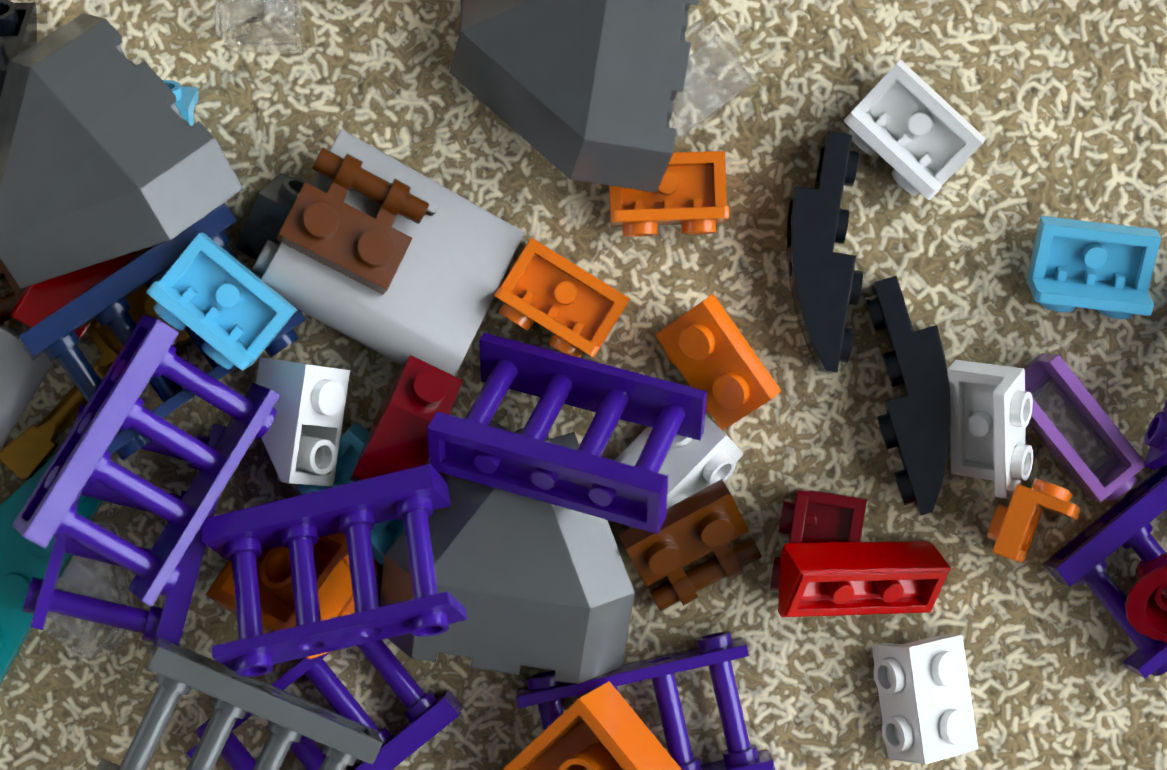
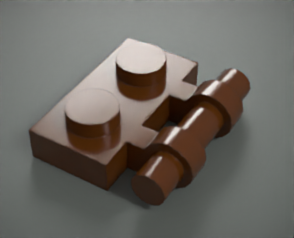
(344, 236)
(689, 532)

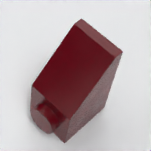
(400, 427)

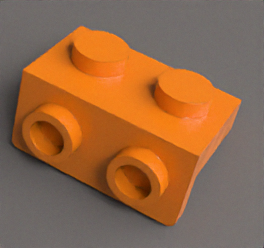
(688, 195)
(560, 299)
(719, 361)
(1016, 525)

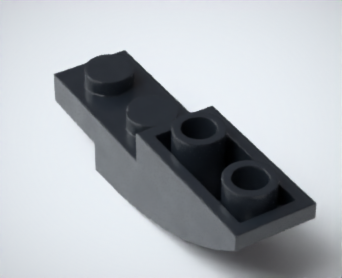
(819, 278)
(921, 417)

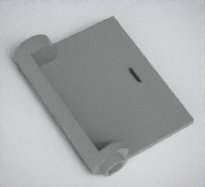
(439, 285)

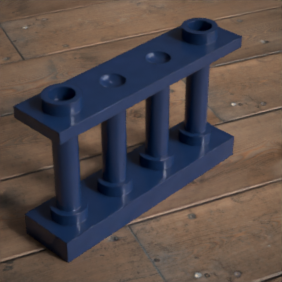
(110, 307)

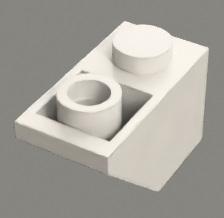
(307, 419)

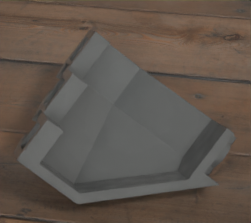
(581, 80)
(96, 156)
(533, 579)

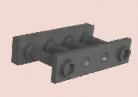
(233, 697)

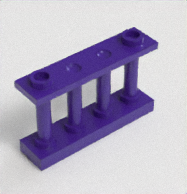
(86, 459)
(558, 473)
(297, 525)
(1083, 562)
(158, 621)
(713, 651)
(424, 711)

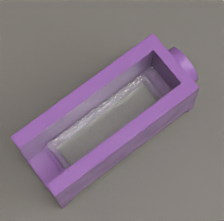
(1079, 431)

